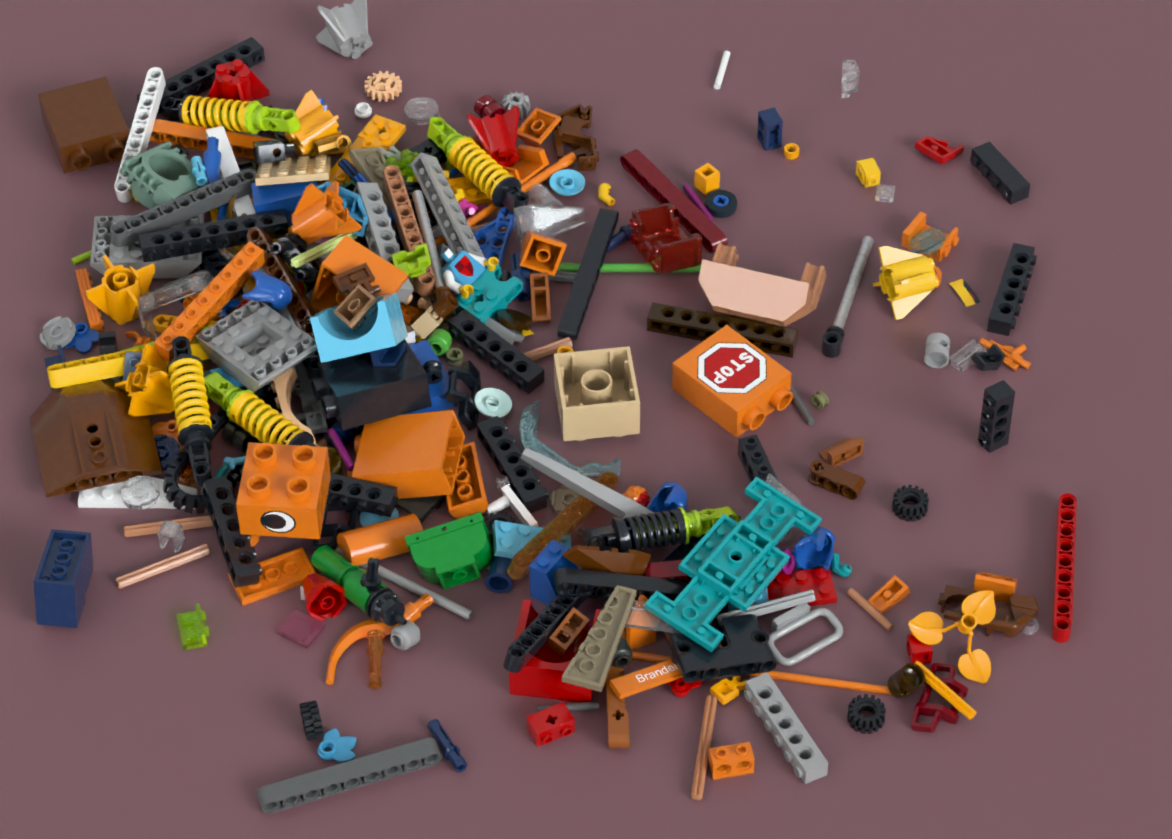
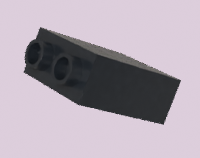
(367, 393)

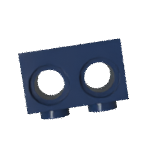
(769, 129)

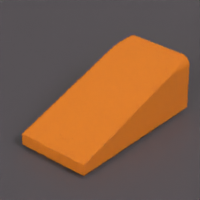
(889, 594)

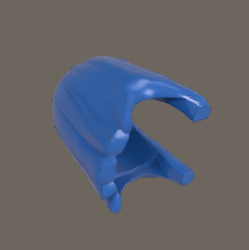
(270, 291)
(669, 497)
(814, 549)

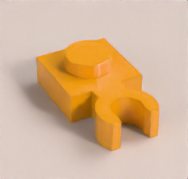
(727, 690)

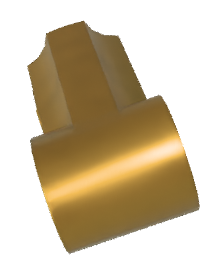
(330, 144)

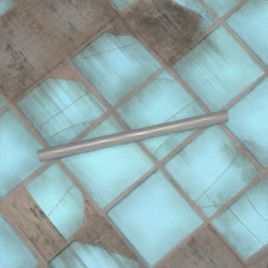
(418, 590)

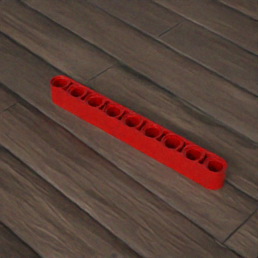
(1064, 568)

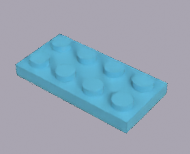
(512, 537)

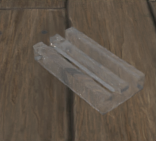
(965, 353)

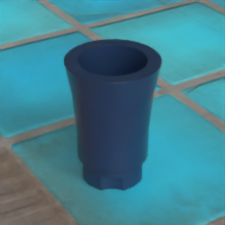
(497, 578)

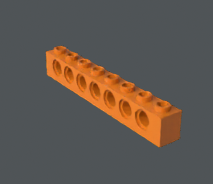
(211, 299)

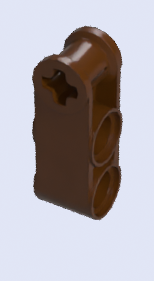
(835, 479)

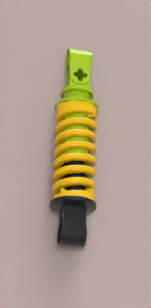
(231, 114)
(477, 166)
(253, 414)

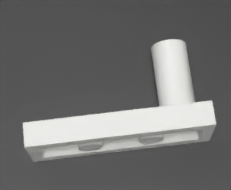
(510, 499)

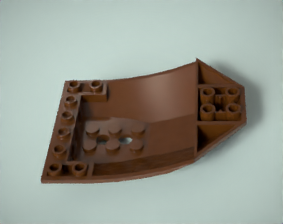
(65, 447)

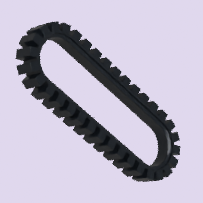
(182, 461)

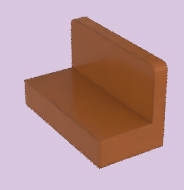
(843, 451)

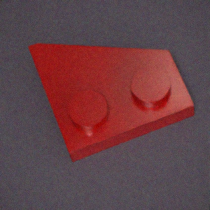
(938, 149)

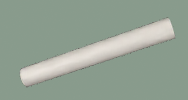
(721, 71)

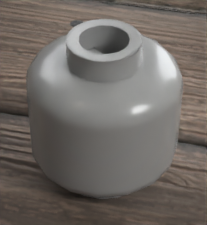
(405, 635)

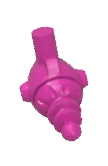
(469, 208)

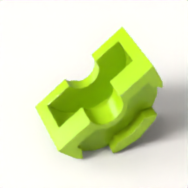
(413, 262)

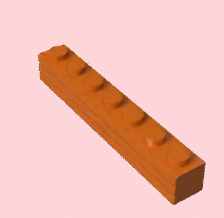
(93, 316)

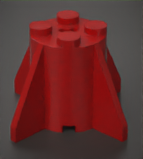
(237, 82)
(498, 135)

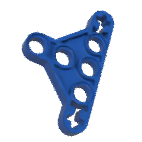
(492, 235)

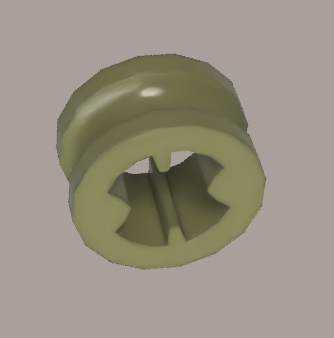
(454, 352)
(819, 400)

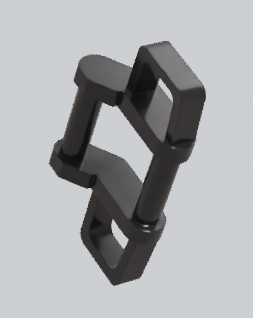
(471, 378)
(334, 529)

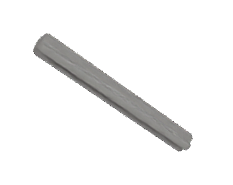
(772, 605)

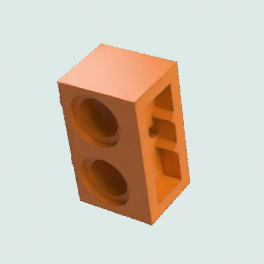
(731, 760)

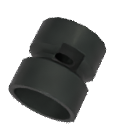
(236, 436)

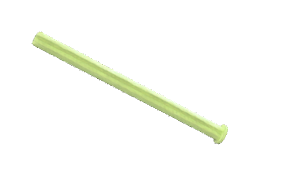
(319, 250)

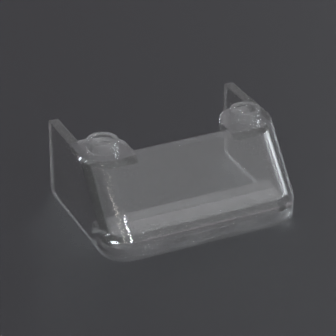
(169, 293)

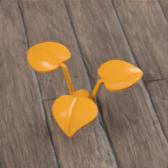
(977, 609)

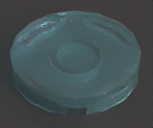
(927, 241)

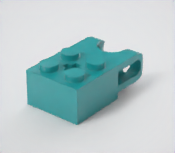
(489, 294)

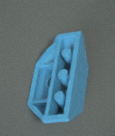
(354, 204)

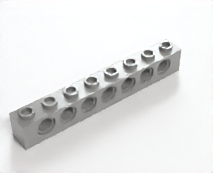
(444, 205)
(379, 231)

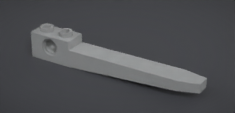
(588, 488)

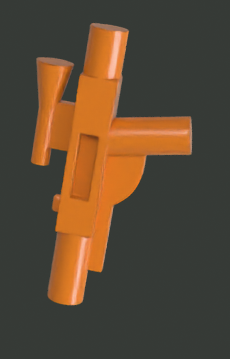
(1012, 354)

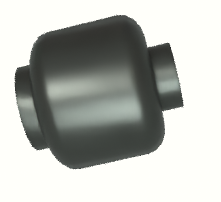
(623, 654)

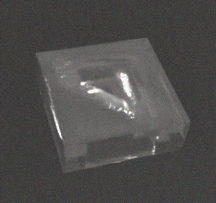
(885, 193)

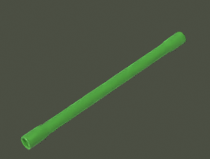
(621, 267)

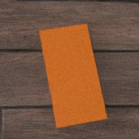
(277, 576)

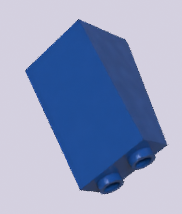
(279, 197)

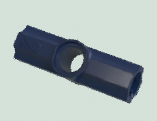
(521, 273)

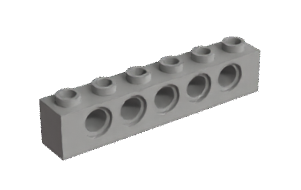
(794, 740)

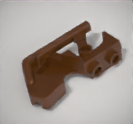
(569, 131)
(1007, 620)

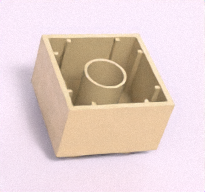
(596, 393)

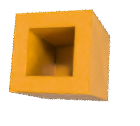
(707, 179)

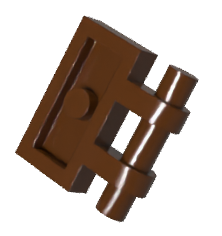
(348, 280)

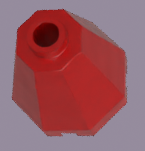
(323, 597)

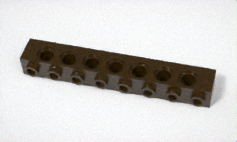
(701, 325)

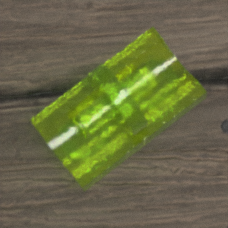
(404, 162)

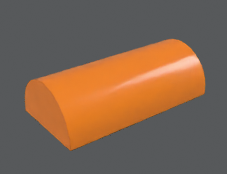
(469, 490)
(378, 539)

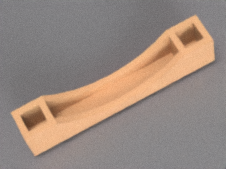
(283, 386)

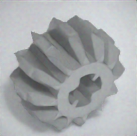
(519, 100)

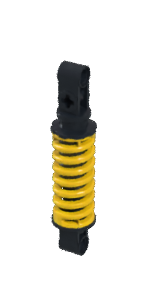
(191, 408)

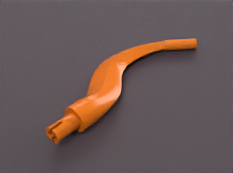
(360, 630)

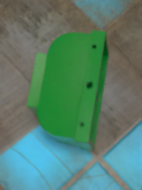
(453, 554)

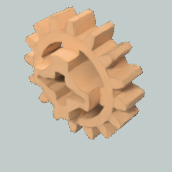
(383, 86)

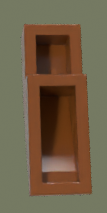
(540, 297)

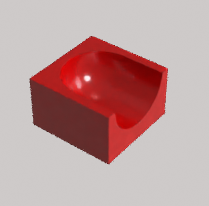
(544, 672)

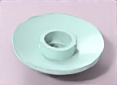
(493, 402)

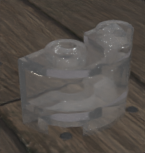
(849, 78)

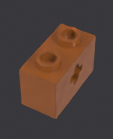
(568, 632)

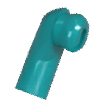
(836, 567)

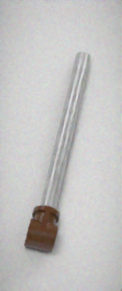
(445, 301)

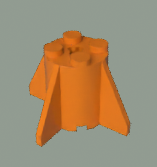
(322, 215)

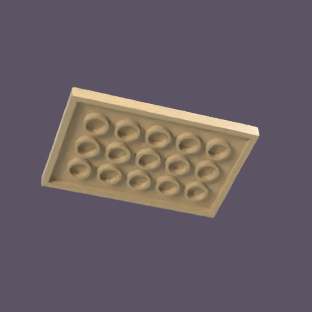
(294, 170)

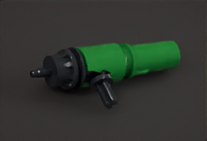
(361, 586)

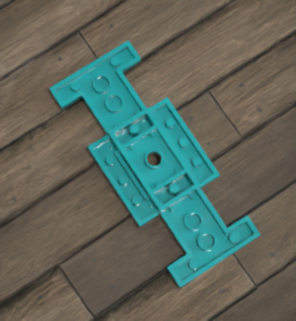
(719, 577)

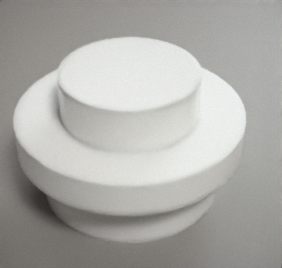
(363, 110)

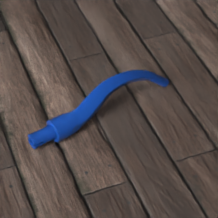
(212, 163)

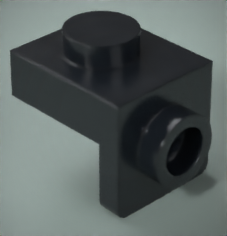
(989, 360)

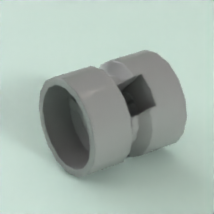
(937, 350)

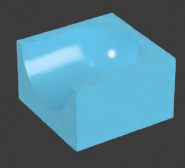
(380, 331)

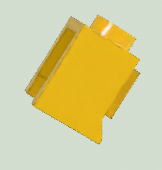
(868, 172)

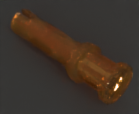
(375, 652)

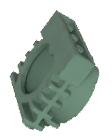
(159, 175)

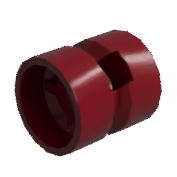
(488, 106)

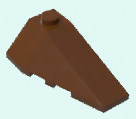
(610, 560)

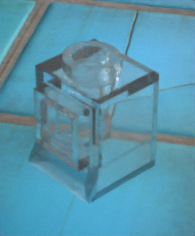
(171, 530)

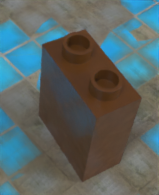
(84, 124)

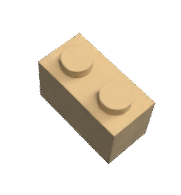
(426, 323)

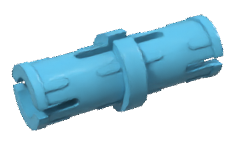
(198, 171)

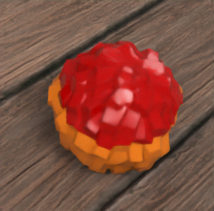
(638, 495)

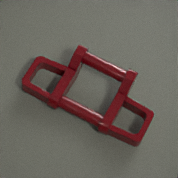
(935, 710)

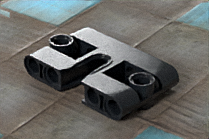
(742, 652)

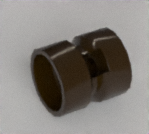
(906, 680)

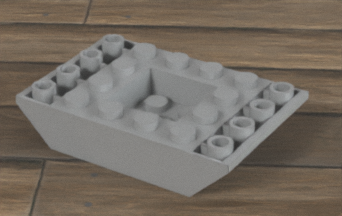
(131, 255)
(256, 344)

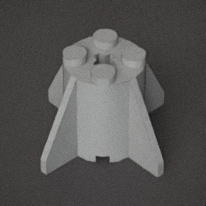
(346, 29)

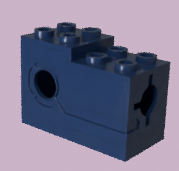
(63, 578)

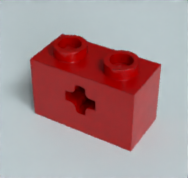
(550, 724)

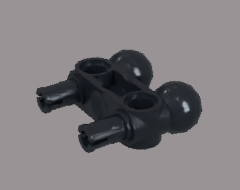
(292, 246)

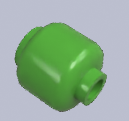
(440, 341)

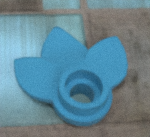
(339, 747)

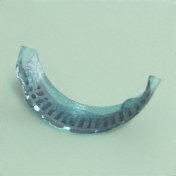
(529, 439)

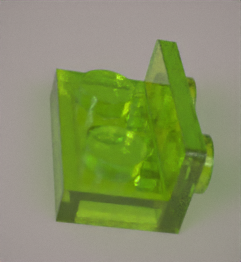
(192, 629)

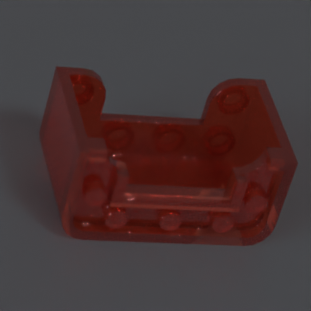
(662, 240)

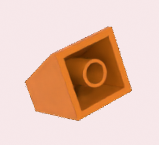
(541, 252)

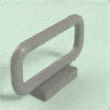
(795, 618)

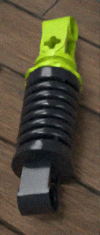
(655, 529)

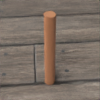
(870, 609)

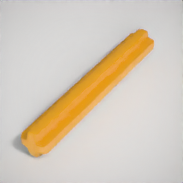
(947, 693)

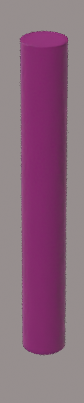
(697, 201)
(341, 449)

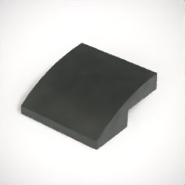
(421, 505)

